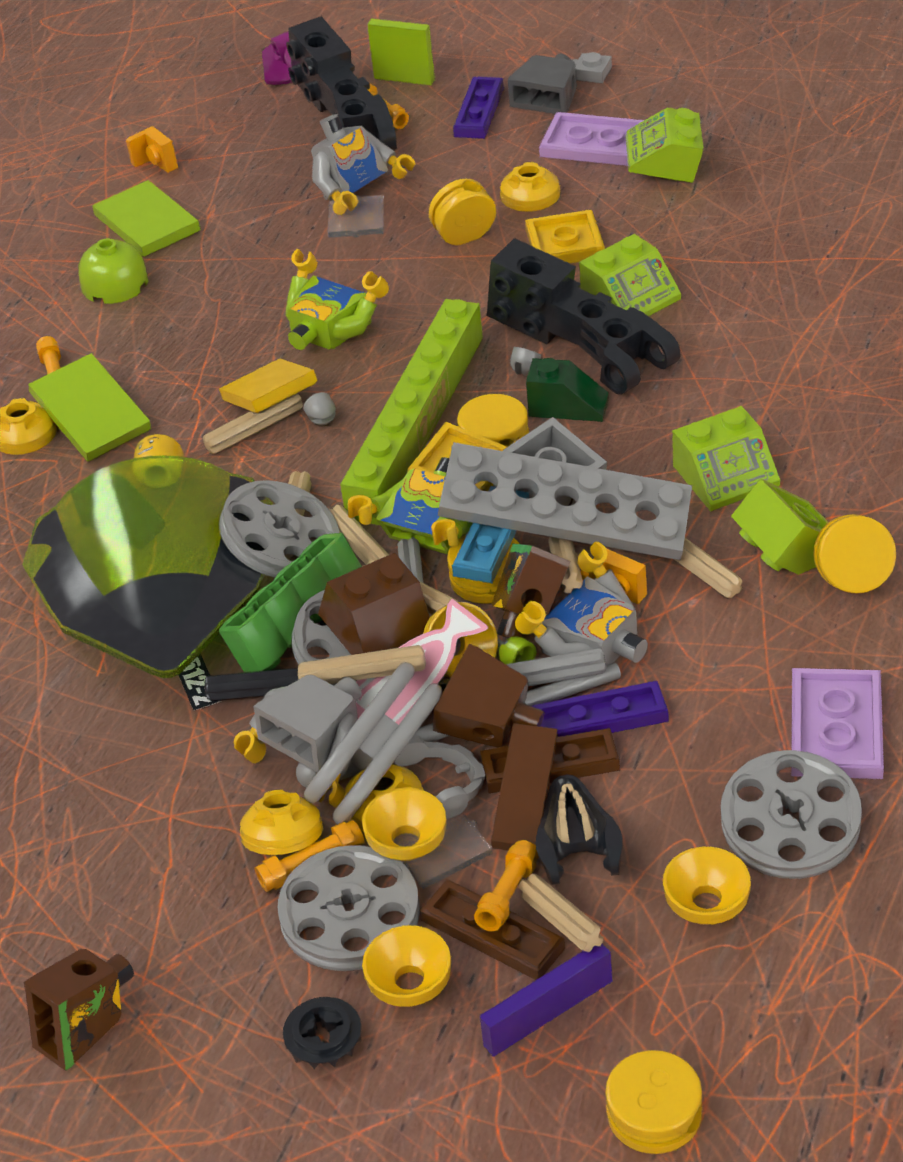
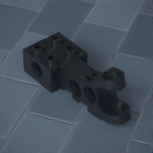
(325, 74)
(543, 300)

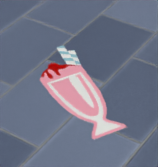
(439, 651)

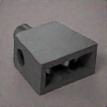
(543, 84)

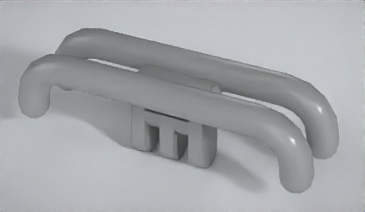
(375, 740)

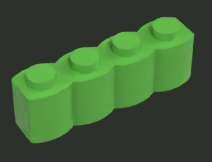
(265, 625)

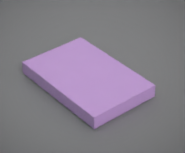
(587, 138)
(839, 719)

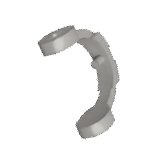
(454, 798)

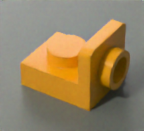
(153, 147)
(629, 574)

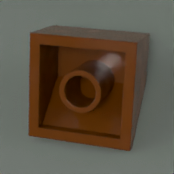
(375, 606)

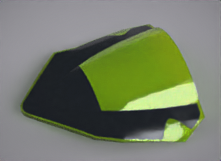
(141, 561)

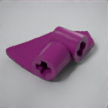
(277, 61)

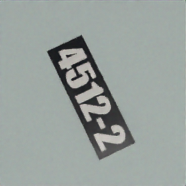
(193, 683)

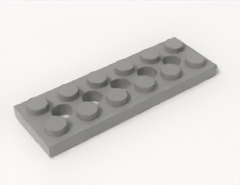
(576, 522)

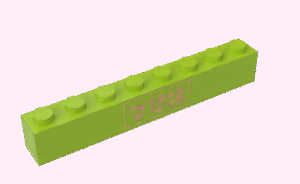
(416, 402)

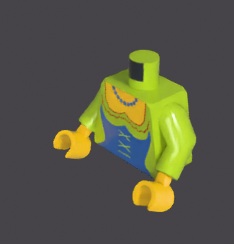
(328, 311)
(412, 510)

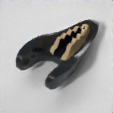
(573, 825)

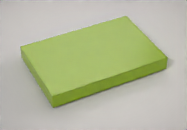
(146, 218)
(89, 407)

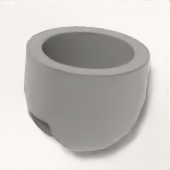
(521, 360)
(320, 408)

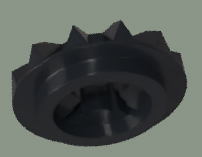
(338, 1019)

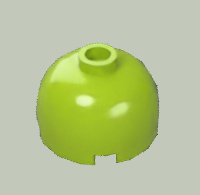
(112, 271)

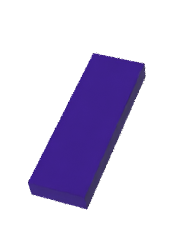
(478, 107)
(613, 709)
(545, 999)

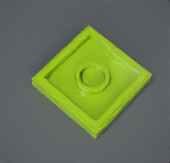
(401, 51)

